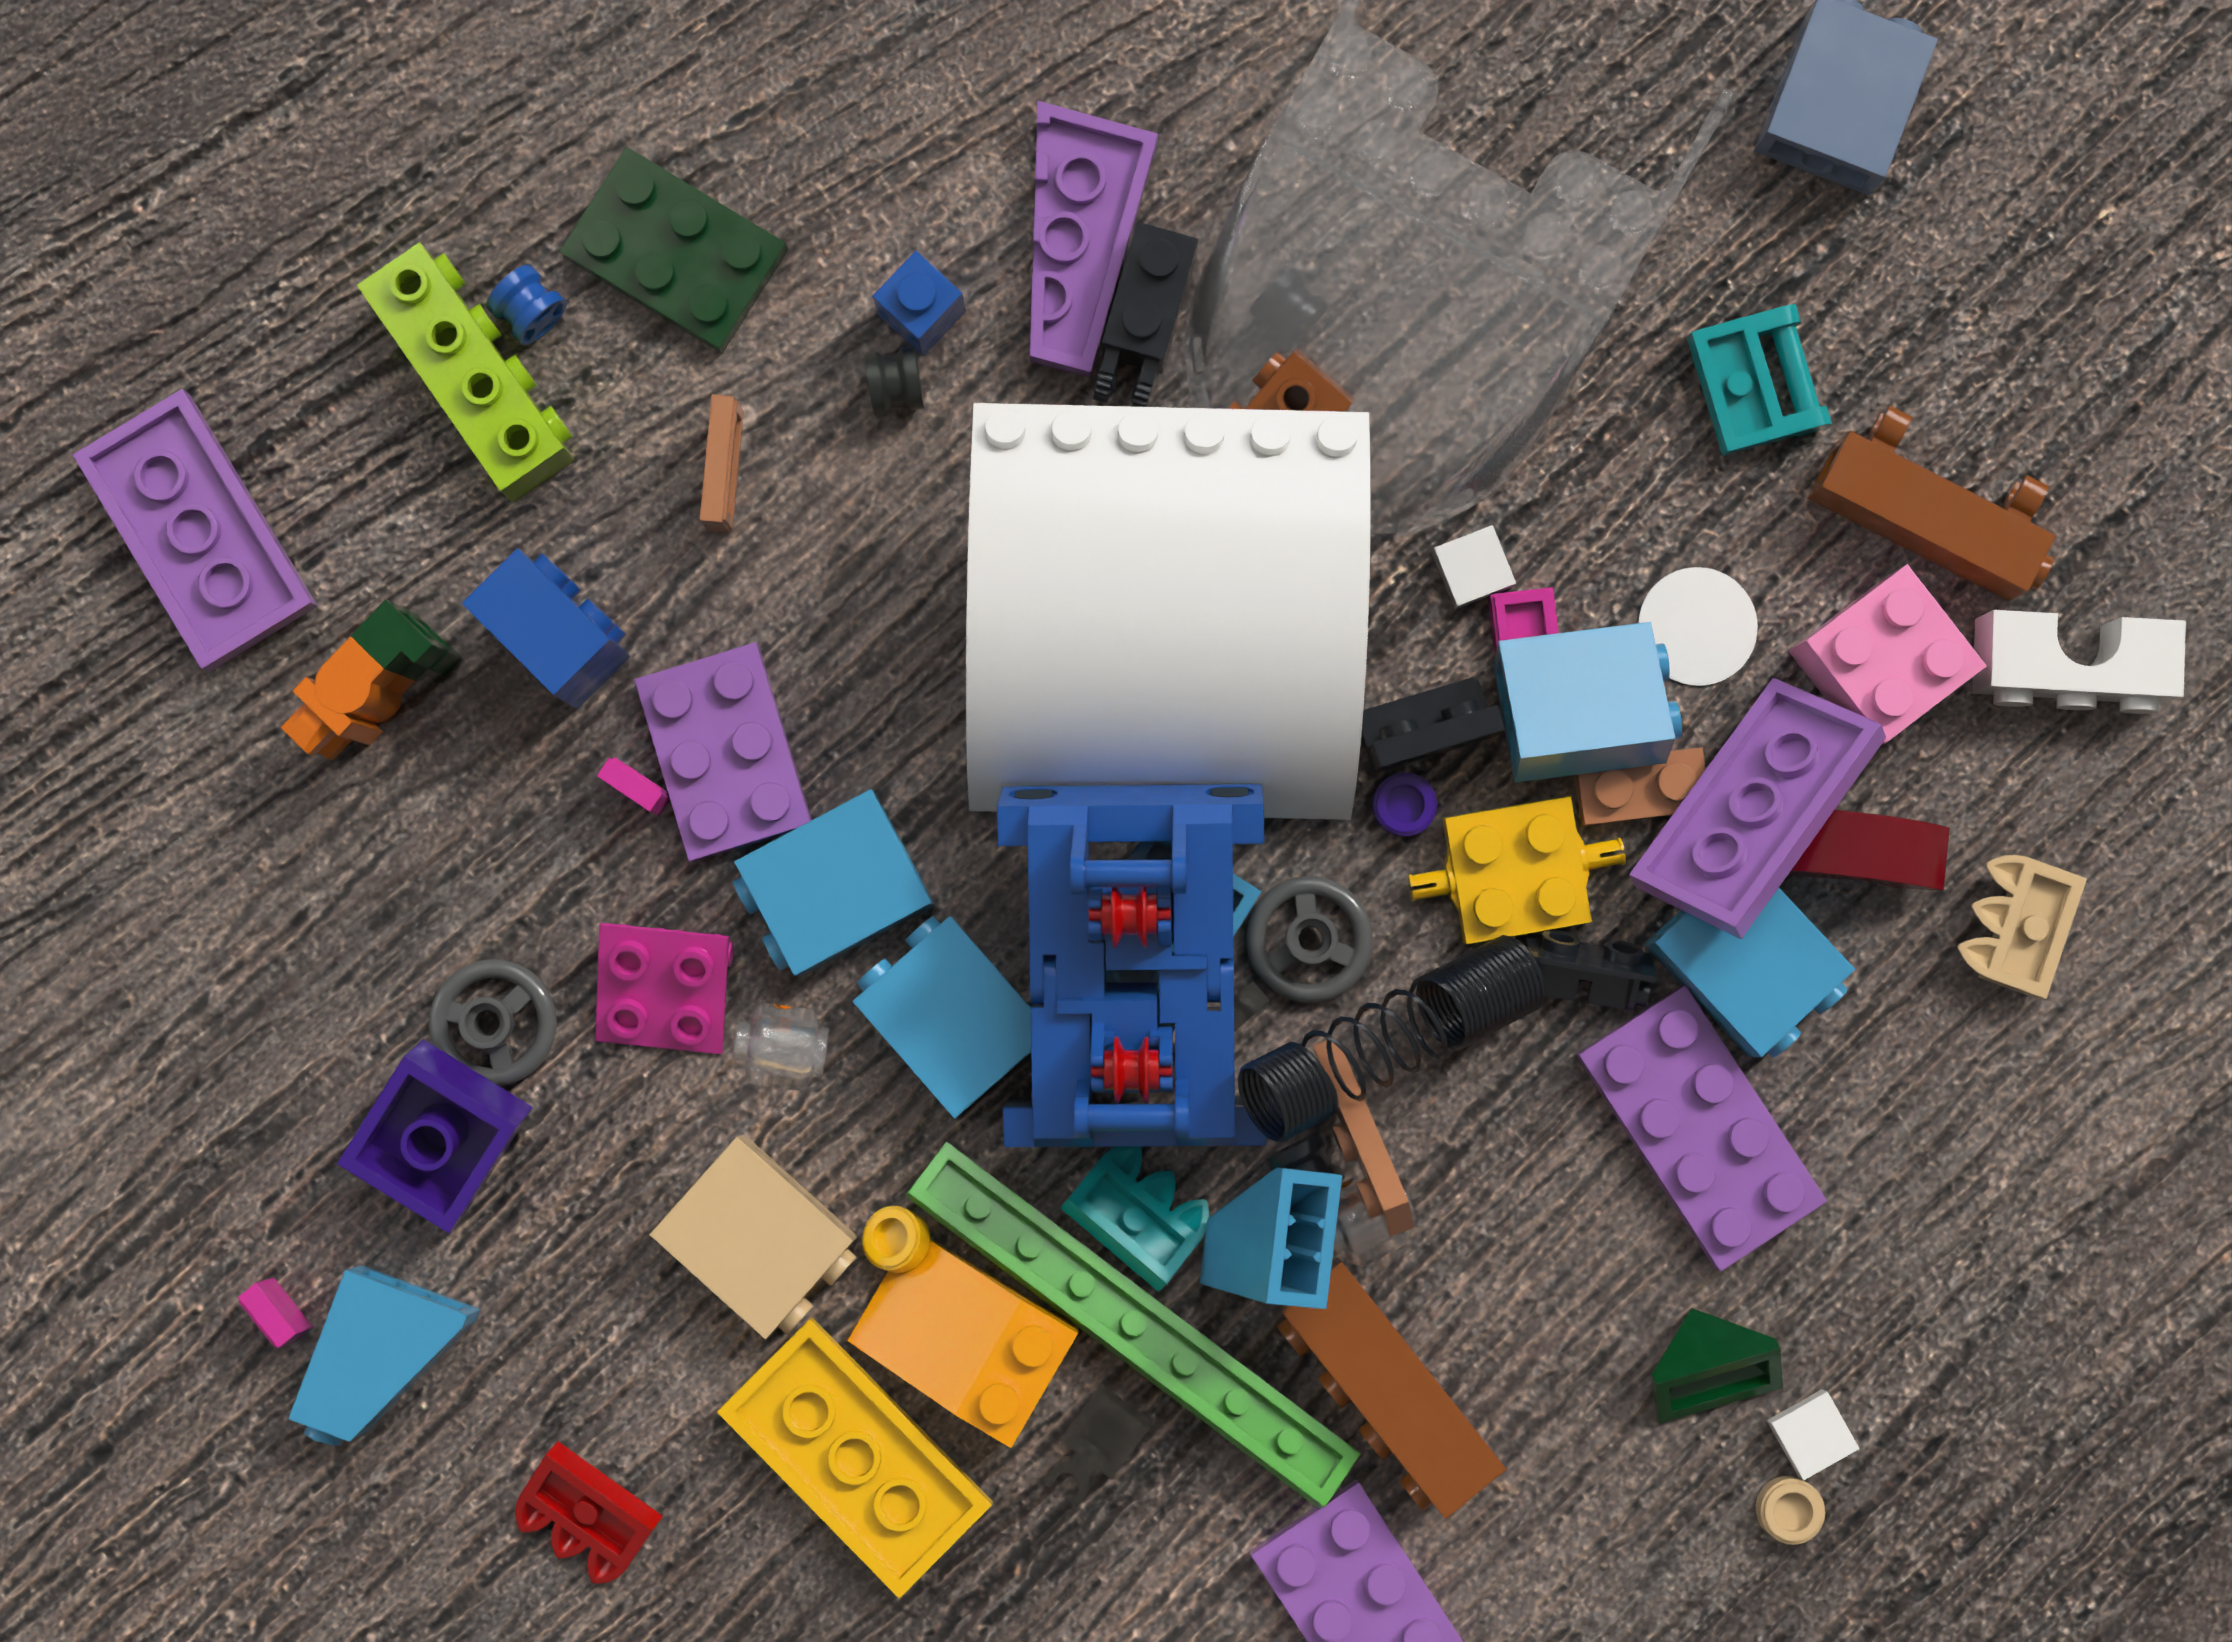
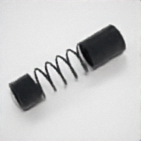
(1458, 1003)

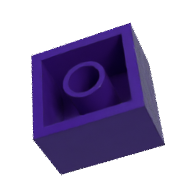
(434, 1135)

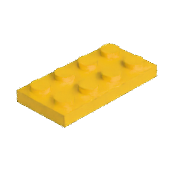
(855, 1457)

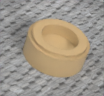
(1790, 1510)

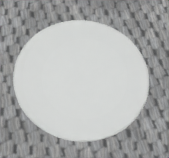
(1703, 623)

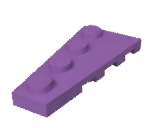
(1085, 212)

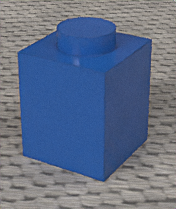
(919, 303)

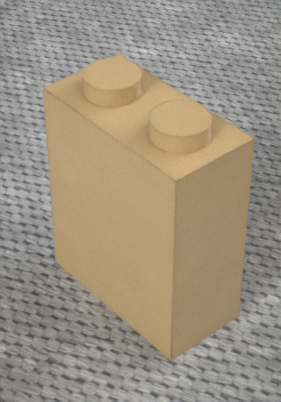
(756, 1238)

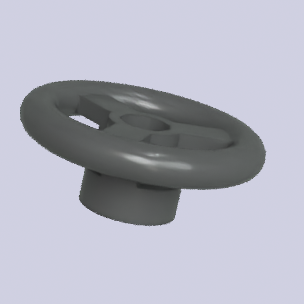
(1304, 892)
(469, 1019)

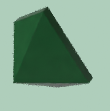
(1713, 1366)

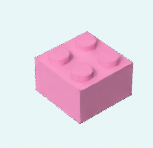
(1889, 654)

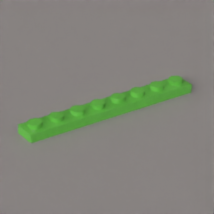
(1133, 1325)

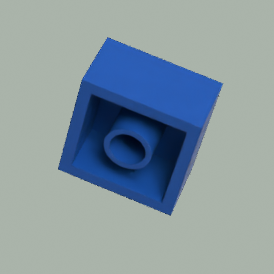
(553, 636)

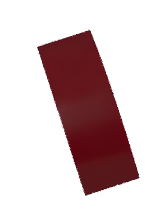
(1877, 850)

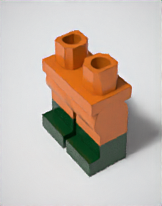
(366, 681)

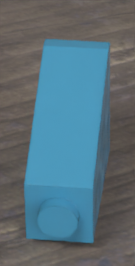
(1276, 1239)
(373, 1351)

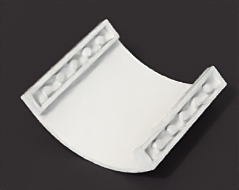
(1168, 601)

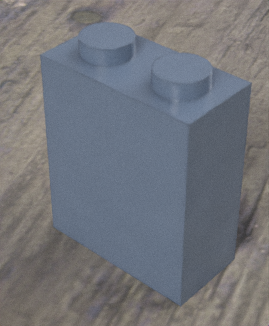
(1846, 94)

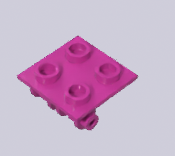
(662, 987)

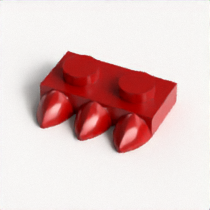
(586, 1513)

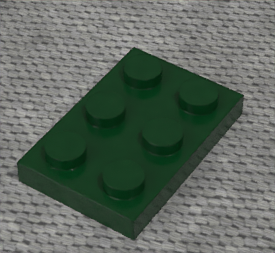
(674, 250)

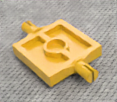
(1516, 869)

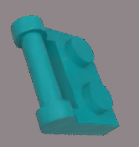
(1740, 383)

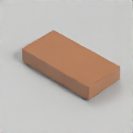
(721, 464)

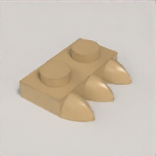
(2026, 924)

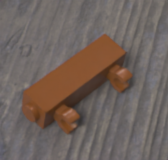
(1933, 515)

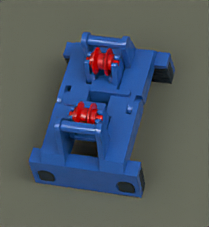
(1106, 1034)

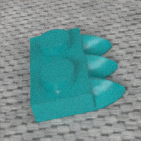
(1136, 1217)

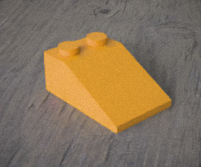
(965, 1340)

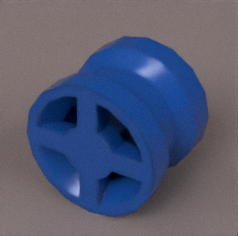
(526, 304)

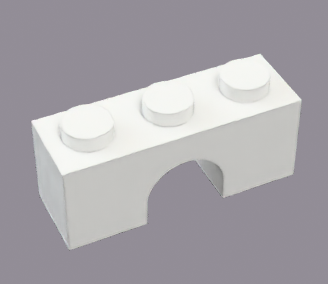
(2135, 665)

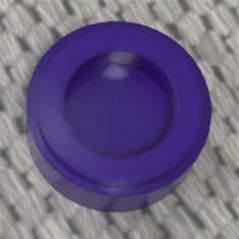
(1404, 804)

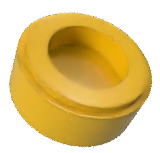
(896, 1239)

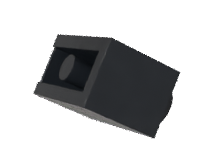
(1146, 309)

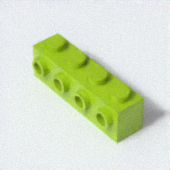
(466, 371)

